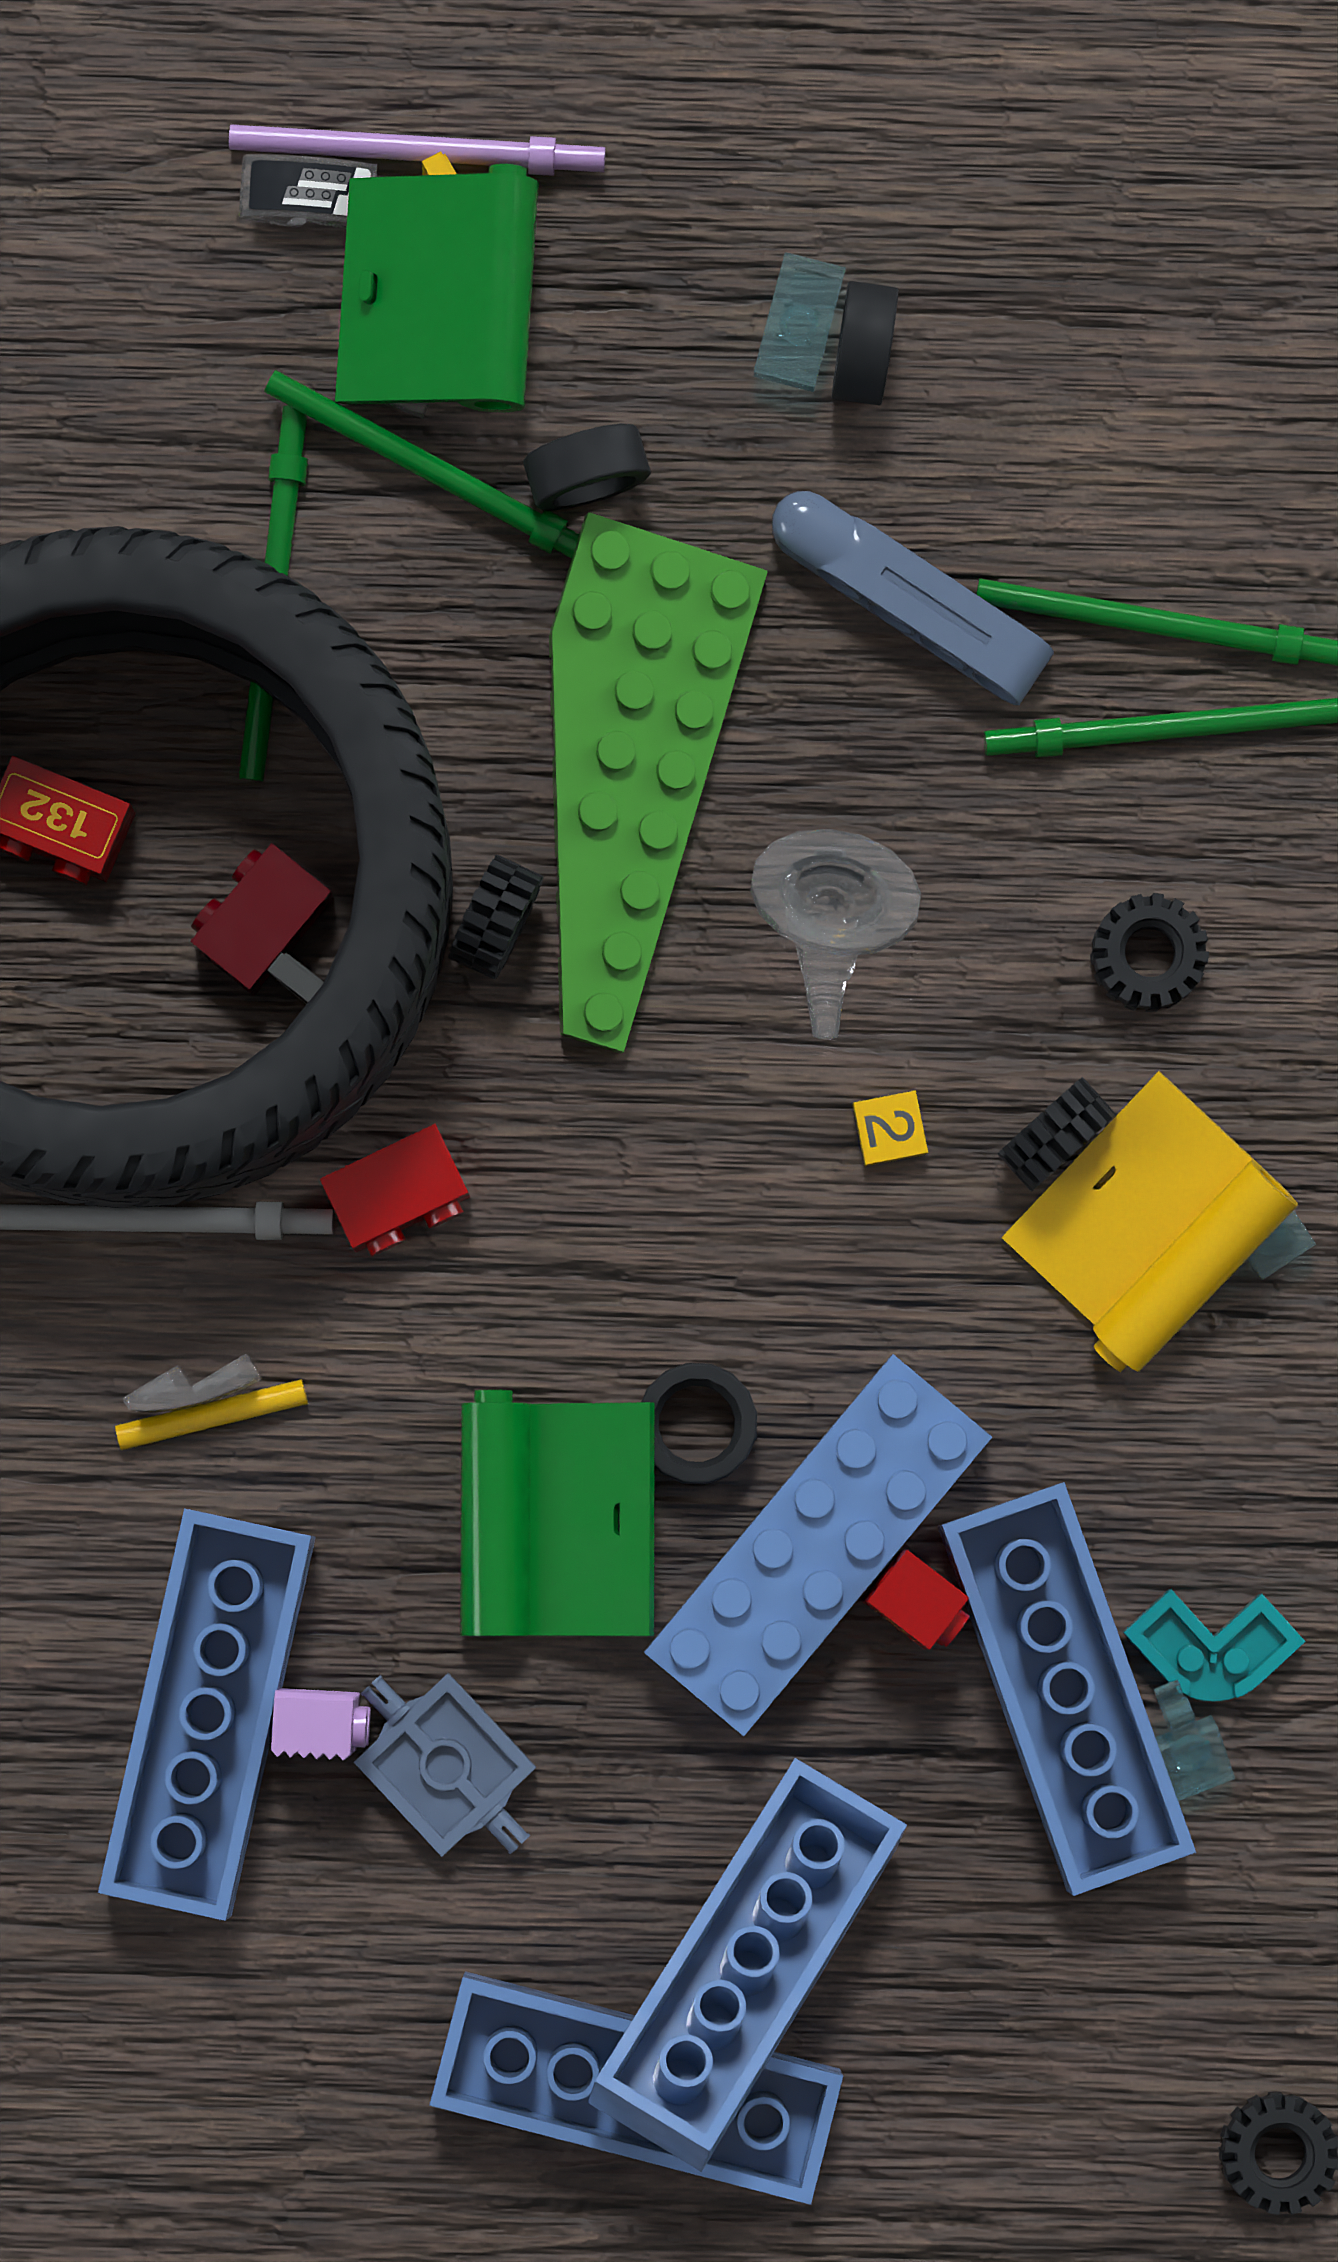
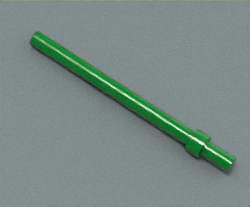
(287, 472)
(545, 530)
(1285, 644)
(1050, 737)

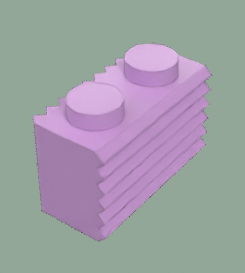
(319, 1723)

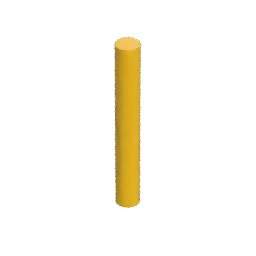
(211, 1414)

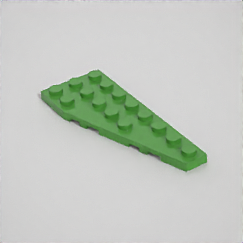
(636, 706)

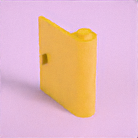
(1158, 1230)

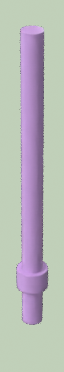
(540, 156)

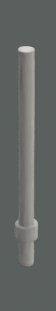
(267, 1220)

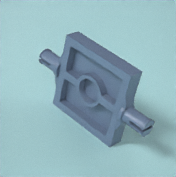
(445, 1764)

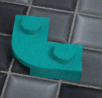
(1216, 1664)

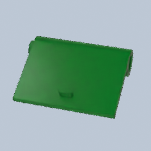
(449, 289)
(545, 1518)

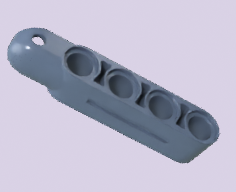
(911, 595)

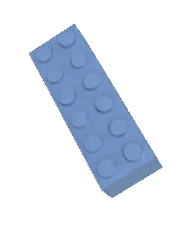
(817, 1544)
(1066, 1689)
(206, 1715)
(746, 1965)
(533, 2065)

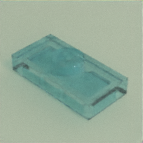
(799, 322)

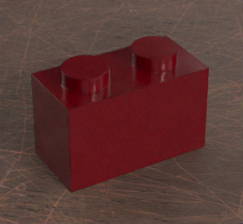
(260, 917)

